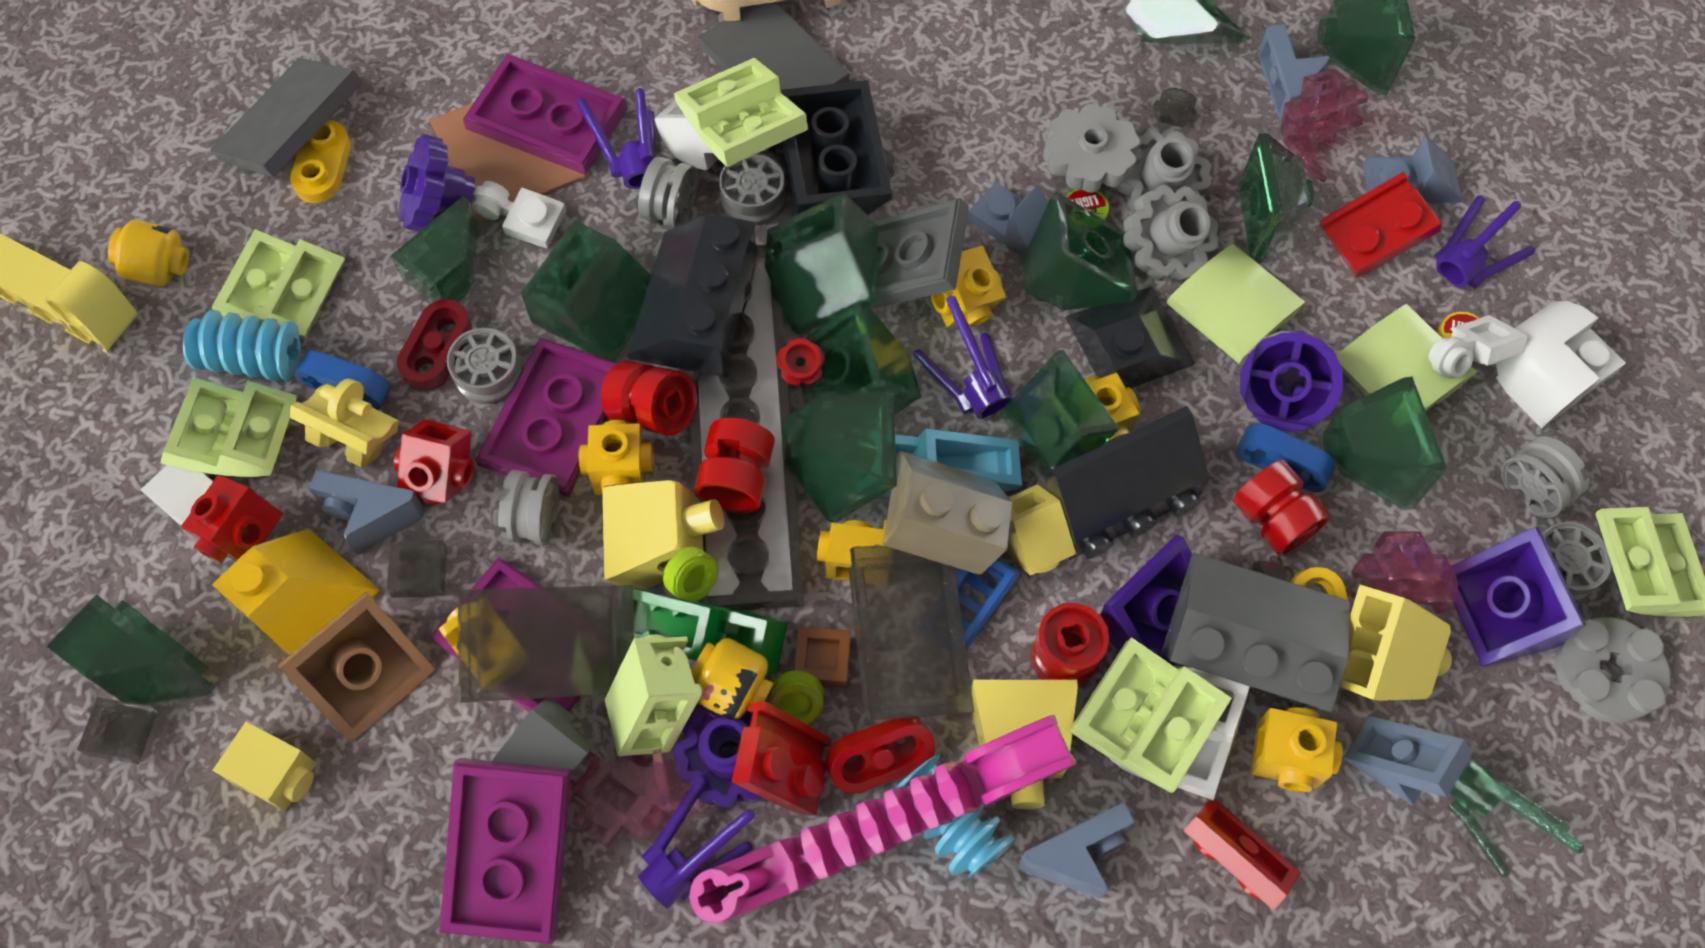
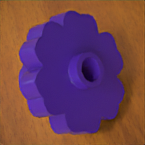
(430, 183)
(700, 754)

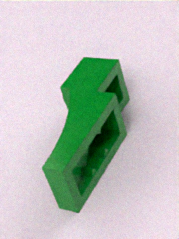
(707, 623)

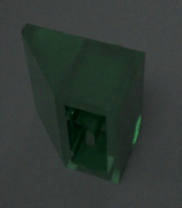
(822, 262)
(588, 292)
(129, 655)

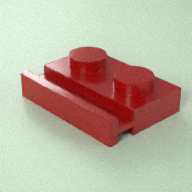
(1380, 225)
(781, 759)

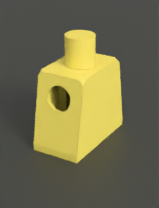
(649, 525)
(1394, 648)
(1011, 704)

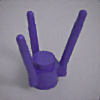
(636, 154)
(1466, 260)
(985, 388)
(672, 874)

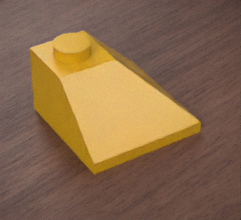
(292, 587)

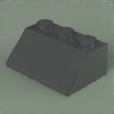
(1260, 632)

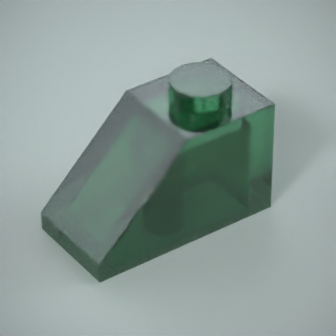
(442, 255)

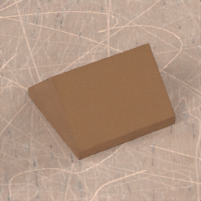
(357, 667)

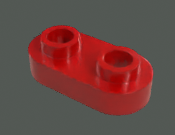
(879, 754)

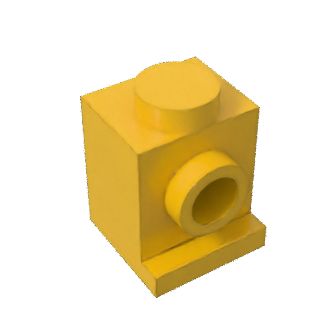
(836, 544)

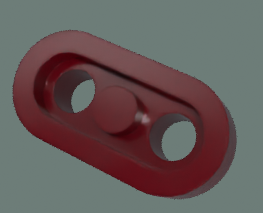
(431, 346)

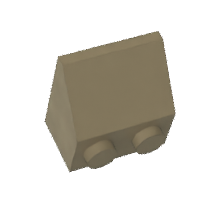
(947, 514)

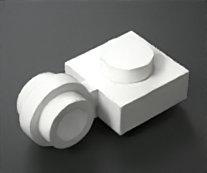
(530, 217)
(1480, 341)

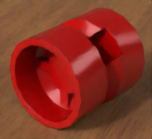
(649, 395)
(734, 464)
(1281, 507)
(1070, 644)

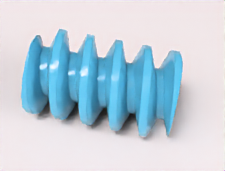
(242, 346)
(965, 836)

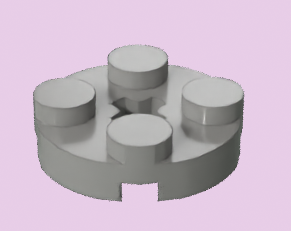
(1634, 649)

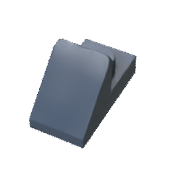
(1283, 68)
(1427, 171)
(1009, 216)
(372, 508)
(1408, 758)
(1067, 857)

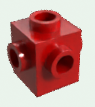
(434, 461)
(230, 520)

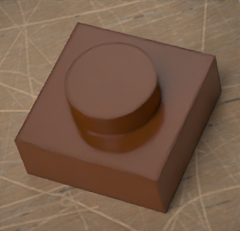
(824, 654)

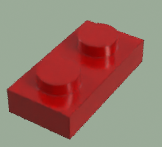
(1243, 853)

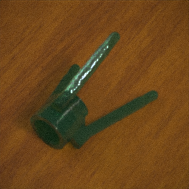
(1482, 791)

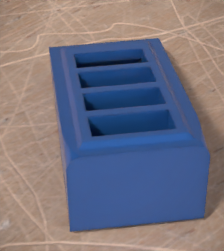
(1008, 579)

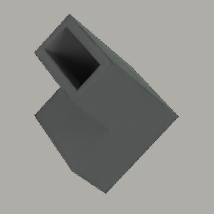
(546, 739)

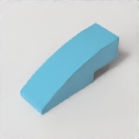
(976, 454)

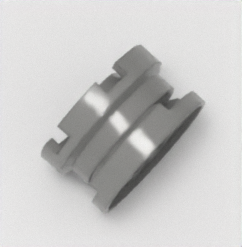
(753, 190)
(667, 192)
(486, 367)
(1546, 473)
(528, 507)
(1577, 558)

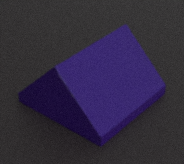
(1148, 600)
(1515, 600)

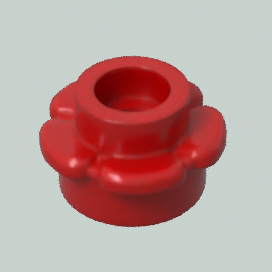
(803, 349)

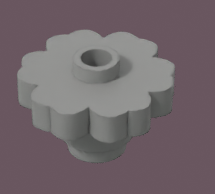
(1091, 148)
(1166, 162)
(1170, 232)

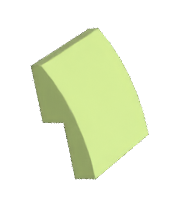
(741, 111)
(280, 281)
(1235, 302)
(1397, 350)
(229, 429)
(1653, 562)
(1150, 715)

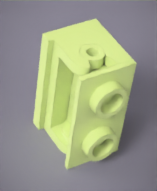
(651, 695)

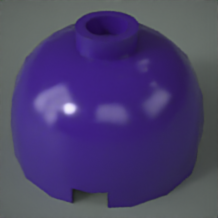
(1291, 380)

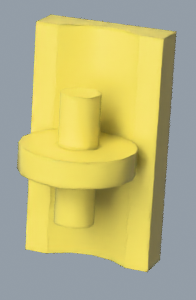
(345, 417)

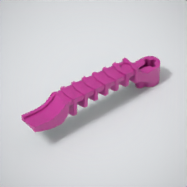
(879, 825)

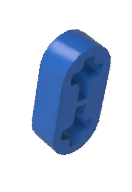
(322, 369)
(1265, 445)

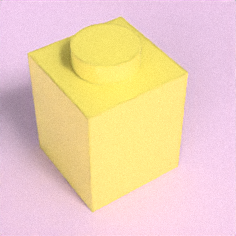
(1038, 531)
(266, 767)

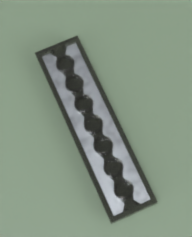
(760, 548)

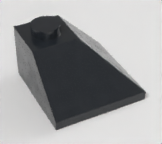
(1131, 339)

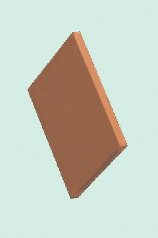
(498, 162)

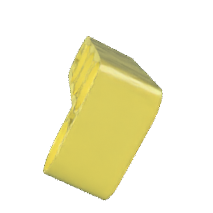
(76, 298)

